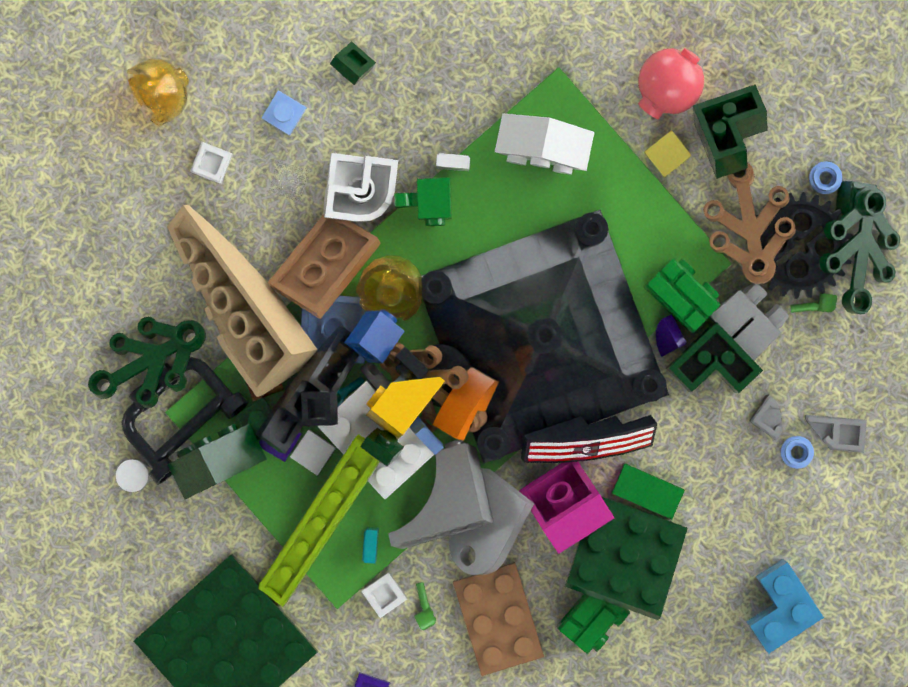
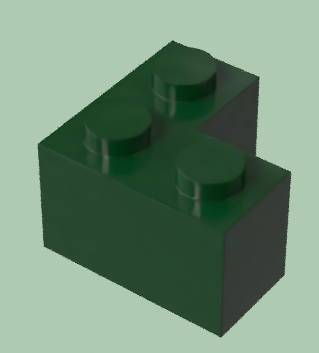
(725, 123)
(715, 353)
(214, 461)

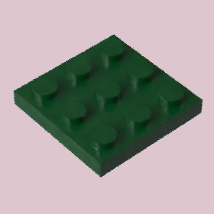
(628, 560)

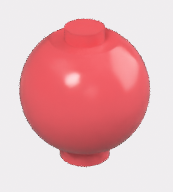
(670, 82)

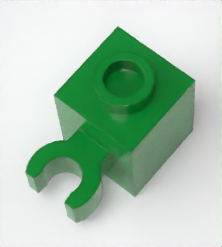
(432, 200)

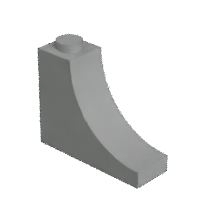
(456, 501)

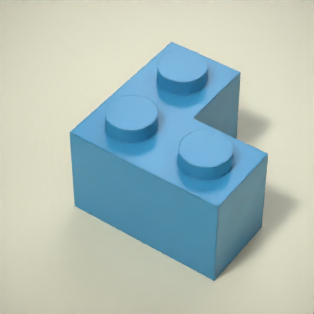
(791, 607)

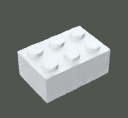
(353, 421)

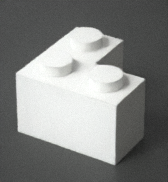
(544, 143)

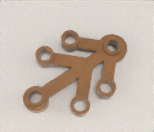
(751, 228)
(447, 375)

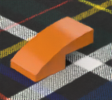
(463, 403)

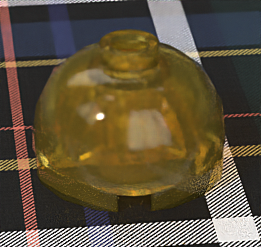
(159, 85)
(391, 285)

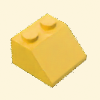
(401, 403)

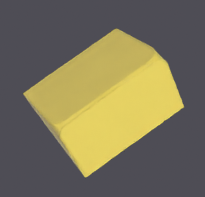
(667, 153)

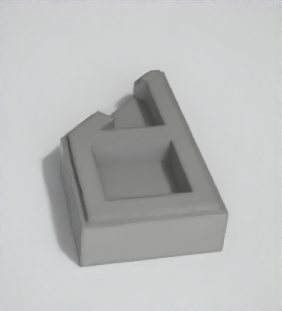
(839, 433)

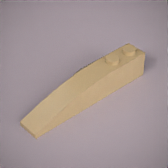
(250, 316)

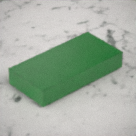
(648, 491)

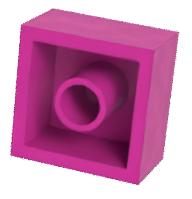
(566, 505)

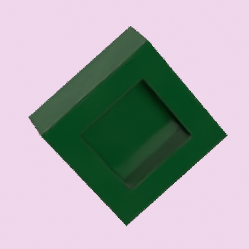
(352, 63)
(255, 415)
(382, 446)

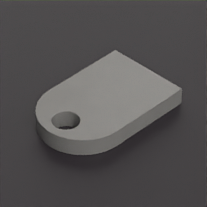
(495, 540)

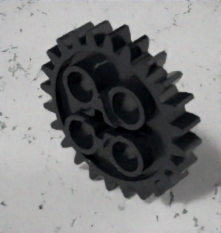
(814, 275)

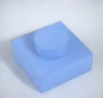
(284, 112)

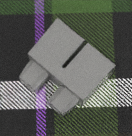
(742, 307)

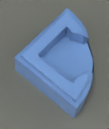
(426, 436)

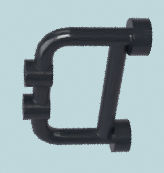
(225, 400)

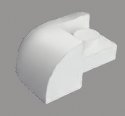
(359, 187)

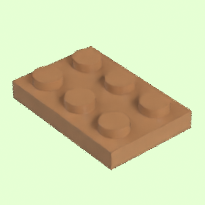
(324, 264)
(498, 619)

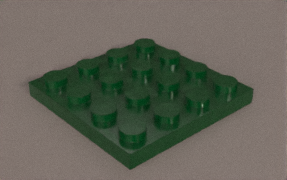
(226, 635)

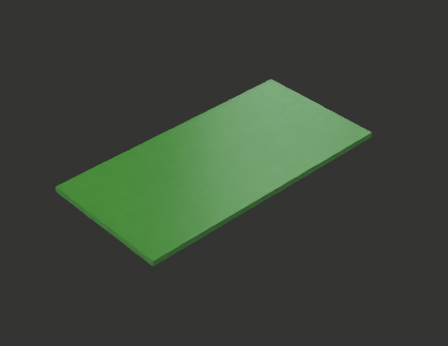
(490, 209)

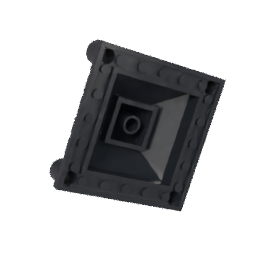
(550, 327)

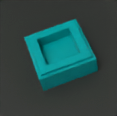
(370, 545)

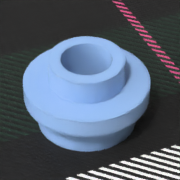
(833, 170)
(804, 460)

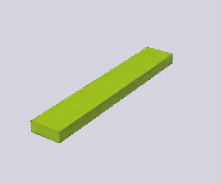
(319, 522)

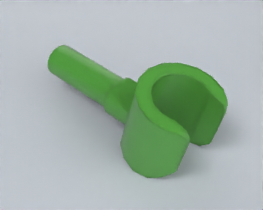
(826, 303)
(424, 618)

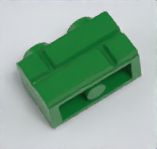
(683, 294)
(589, 621)

